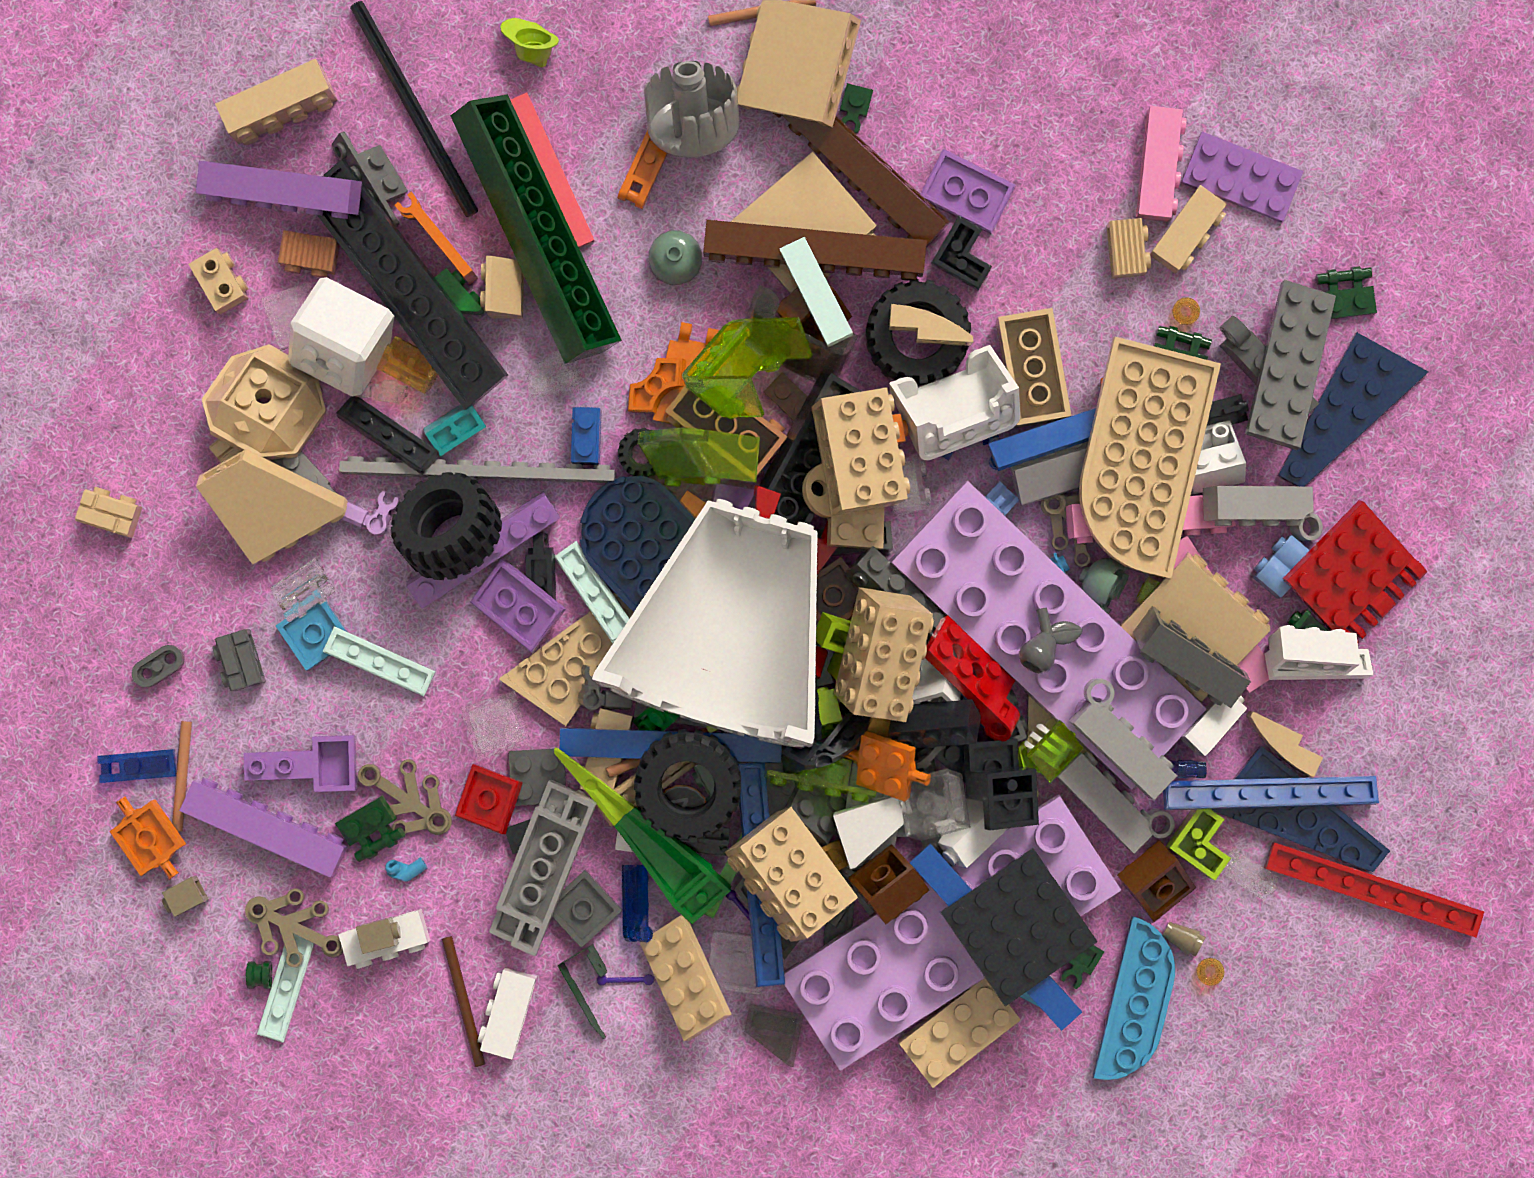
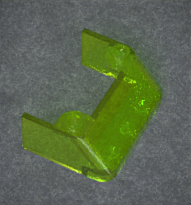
(734, 355)
(700, 455)

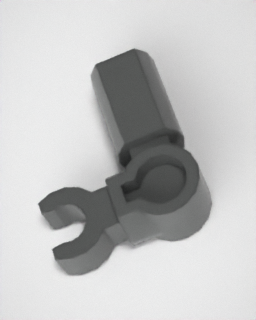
(592, 698)

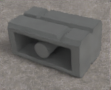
(238, 660)

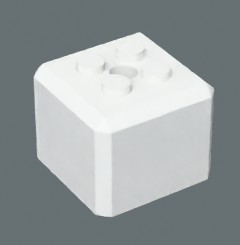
(339, 336)

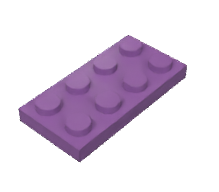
(1242, 176)

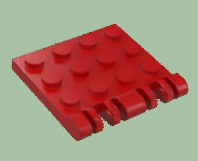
(1351, 571)

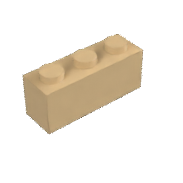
(1189, 230)
(607, 720)

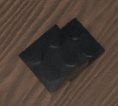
(1002, 785)

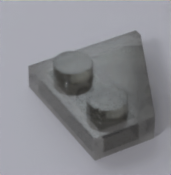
(775, 1030)

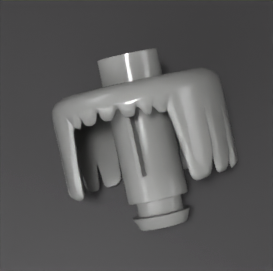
(691, 109)

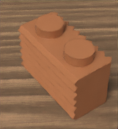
(308, 253)

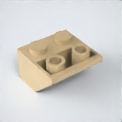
(503, 288)

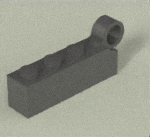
(1245, 349)

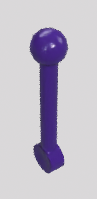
(732, 896)
(647, 979)

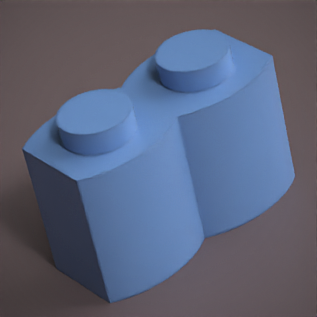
(1271, 571)

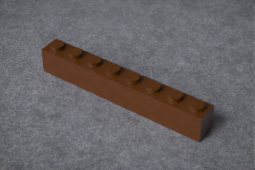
(873, 176)
(831, 249)

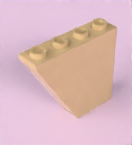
(267, 504)

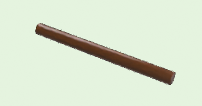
(463, 1001)

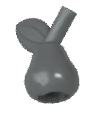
(1039, 652)

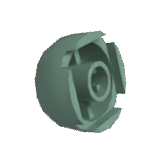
(675, 257)
(1104, 581)

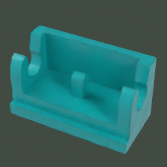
(453, 428)

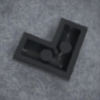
(955, 258)

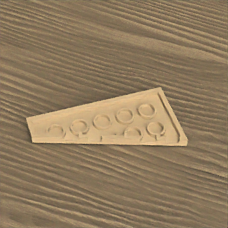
(553, 673)

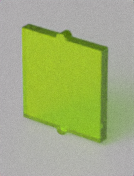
(1055, 751)

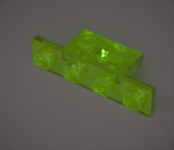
(831, 778)

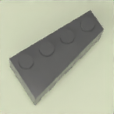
(1190, 659)

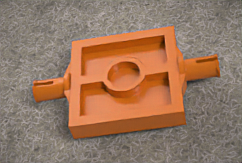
(886, 766)
(147, 837)

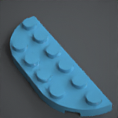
(1137, 1003)

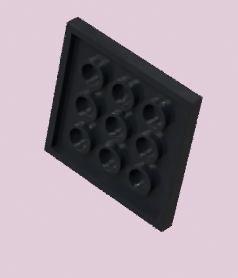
(1018, 927)

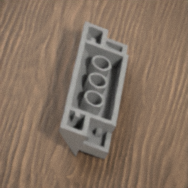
(1049, 474)
(542, 866)

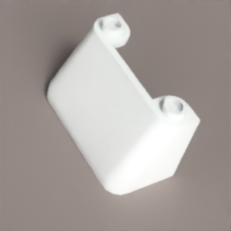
(960, 406)

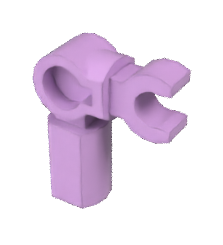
(377, 522)

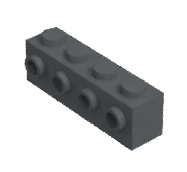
(875, 572)

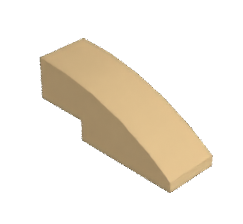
(928, 326)
(1285, 744)

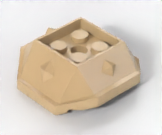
(266, 429)

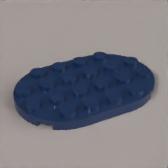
(632, 533)

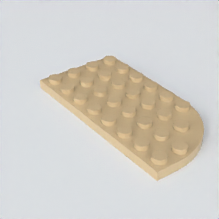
(1145, 452)

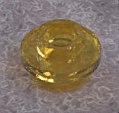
(1186, 302)
(1216, 978)

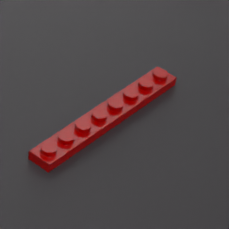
(1374, 889)

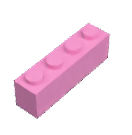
(1159, 164)

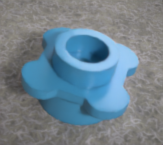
(1060, 562)

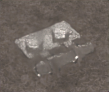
(300, 584)

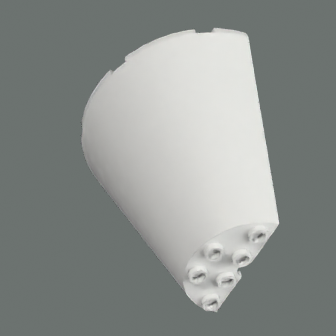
(731, 604)

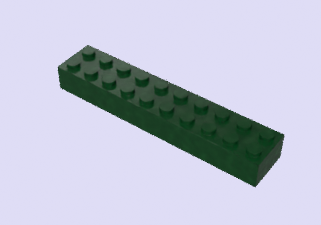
(535, 228)

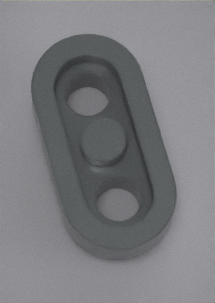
(158, 665)

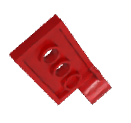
(990, 686)

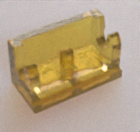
(407, 365)

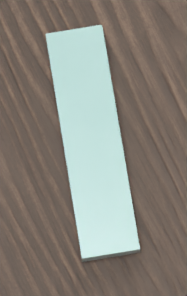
(816, 292)
(593, 591)
(378, 661)
(285, 992)

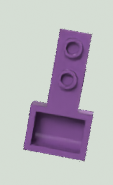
(329, 764)

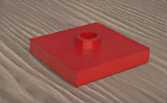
(488, 799)

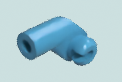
(403, 871)

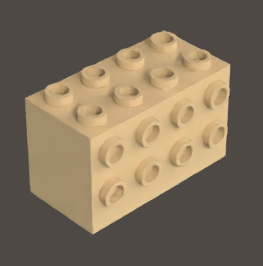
(860, 451)
(883, 654)
(790, 875)

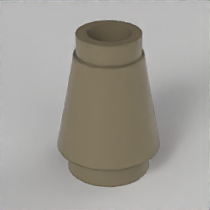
(1184, 938)

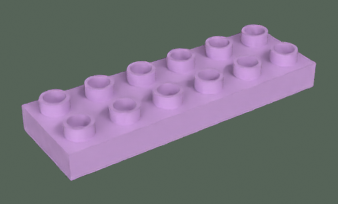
(993, 583)
(894, 974)

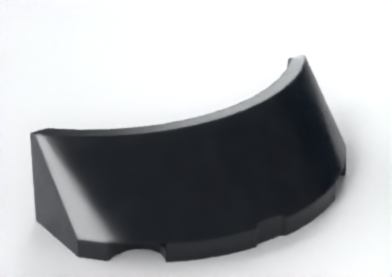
(836, 746)

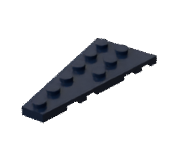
(1357, 394)
(1314, 827)

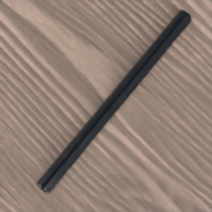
(414, 108)

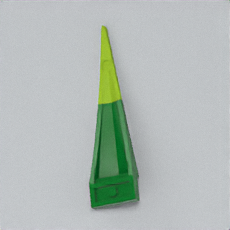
(678, 870)

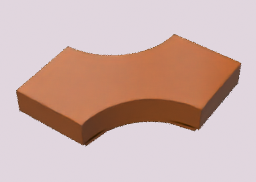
(647, 394)

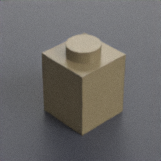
(184, 896)
(378, 934)

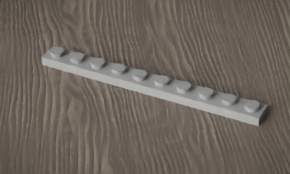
(491, 470)

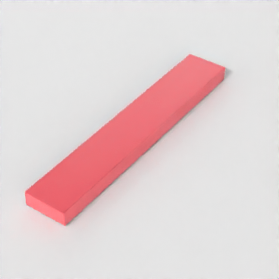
(552, 169)

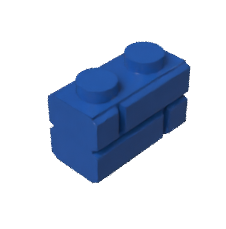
(586, 435)

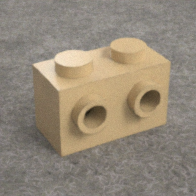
(219, 281)

